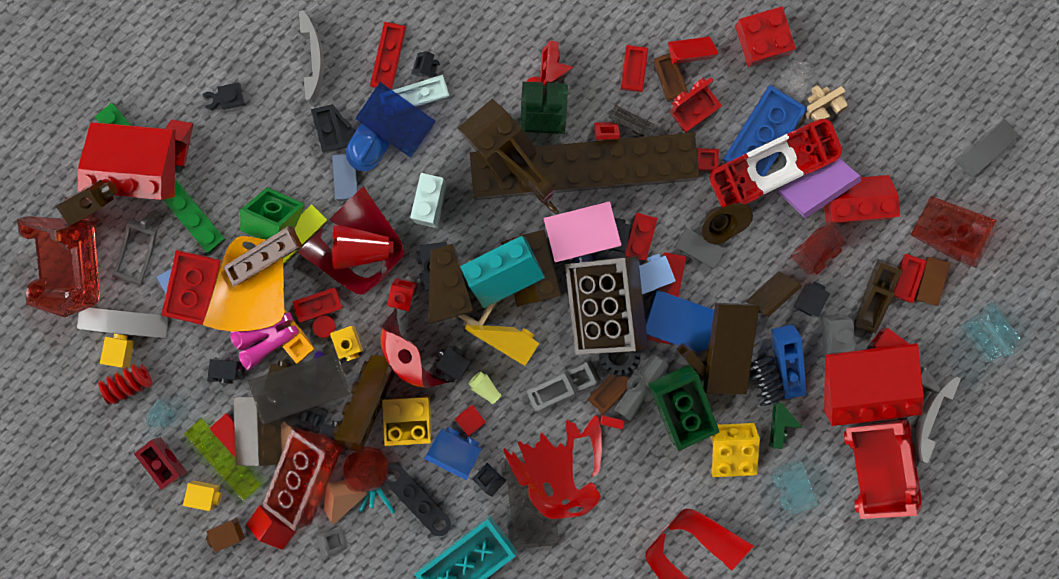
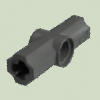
(638, 388)

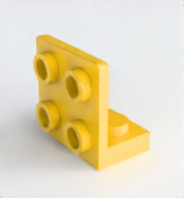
(735, 450)

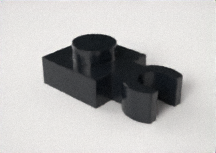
(228, 96)

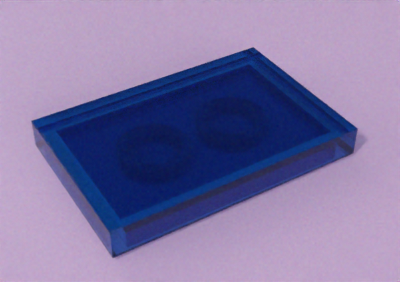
(395, 119)

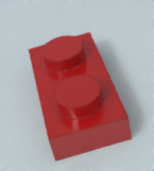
(641, 236)
(317, 305)

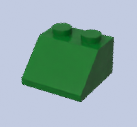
(269, 214)

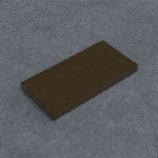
(731, 348)

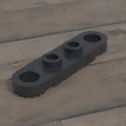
(417, 500)

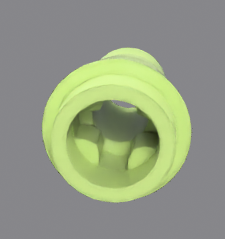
(484, 387)

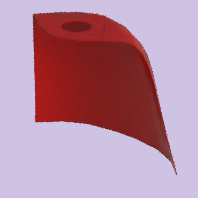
(713, 536)

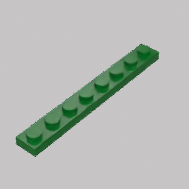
(182, 204)

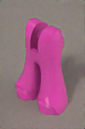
(245, 339)

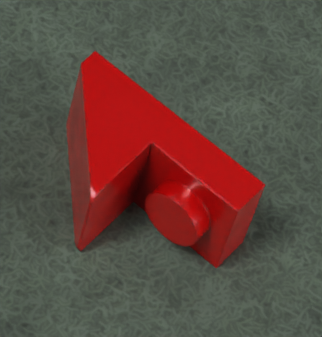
(551, 70)
(183, 134)

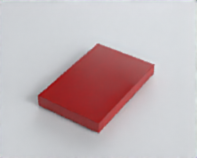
(190, 286)

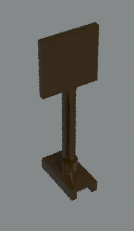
(768, 297)

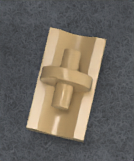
(834, 99)

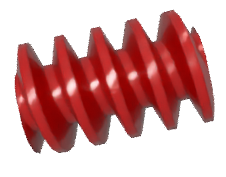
(125, 385)

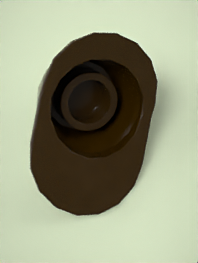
(726, 222)

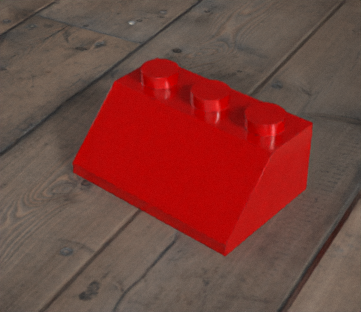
(869, 200)

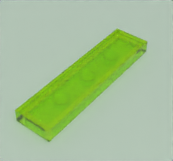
(221, 459)

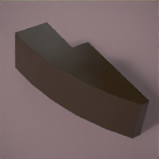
(877, 295)

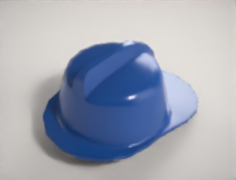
(365, 149)

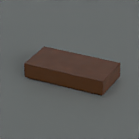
(669, 77)
(932, 281)
(608, 392)

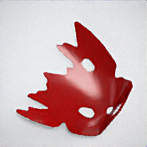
(555, 467)

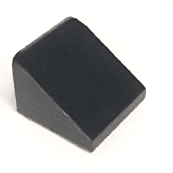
(489, 479)

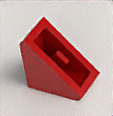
(269, 528)

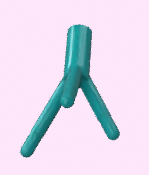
(371, 494)

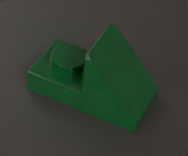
(780, 418)

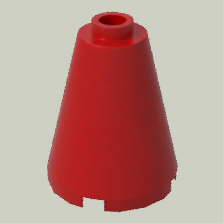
(358, 247)

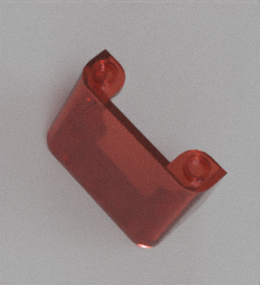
(65, 265)

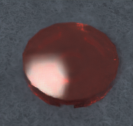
(366, 469)

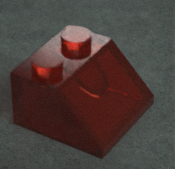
(818, 248)

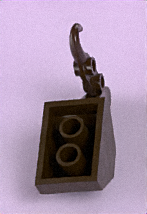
(505, 148)

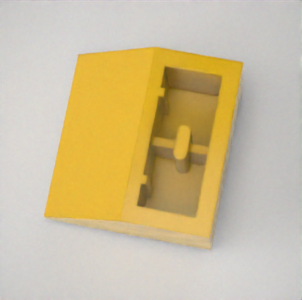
(407, 420)

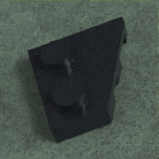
(332, 129)

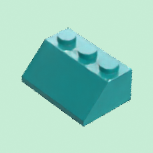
(502, 271)

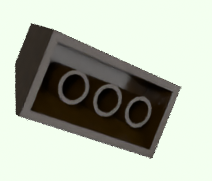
(365, 404)

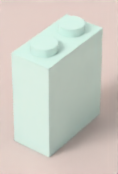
(428, 200)

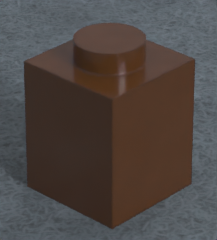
(225, 535)

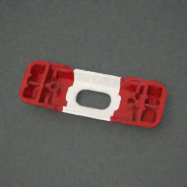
(804, 150)

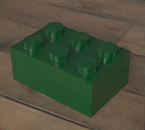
(684, 407)

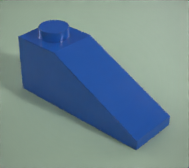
(789, 360)

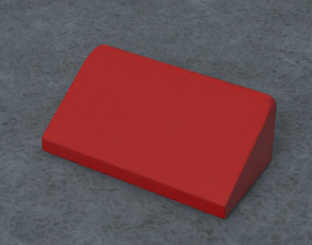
(692, 50)

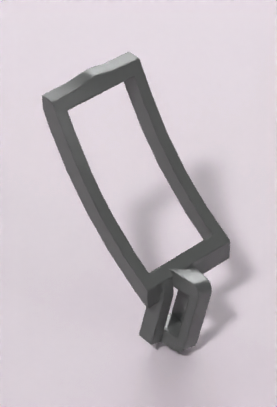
(141, 226)

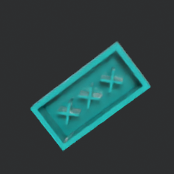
(472, 555)

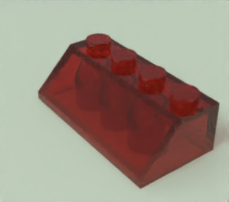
(301, 477)

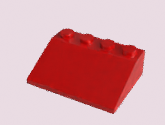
(132, 158)
(873, 385)

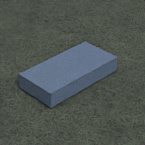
(344, 178)

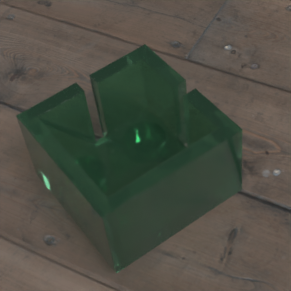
(544, 107)

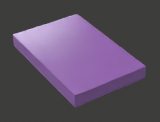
(819, 187)

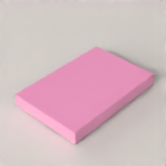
(582, 232)

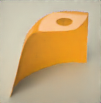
(235, 309)

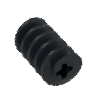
(766, 381)

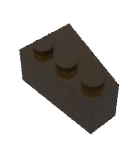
(447, 286)

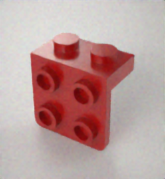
(695, 106)

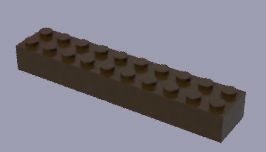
(596, 166)

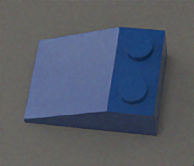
(454, 452)

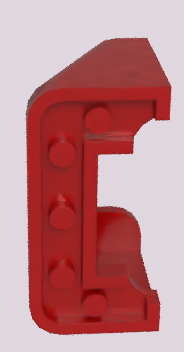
(885, 469)

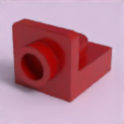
(401, 294)

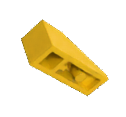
(509, 340)

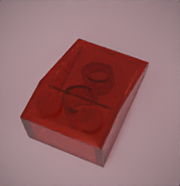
(955, 231)

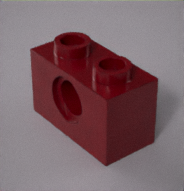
(160, 463)

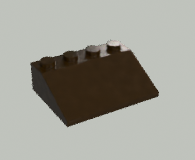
(606, 306)

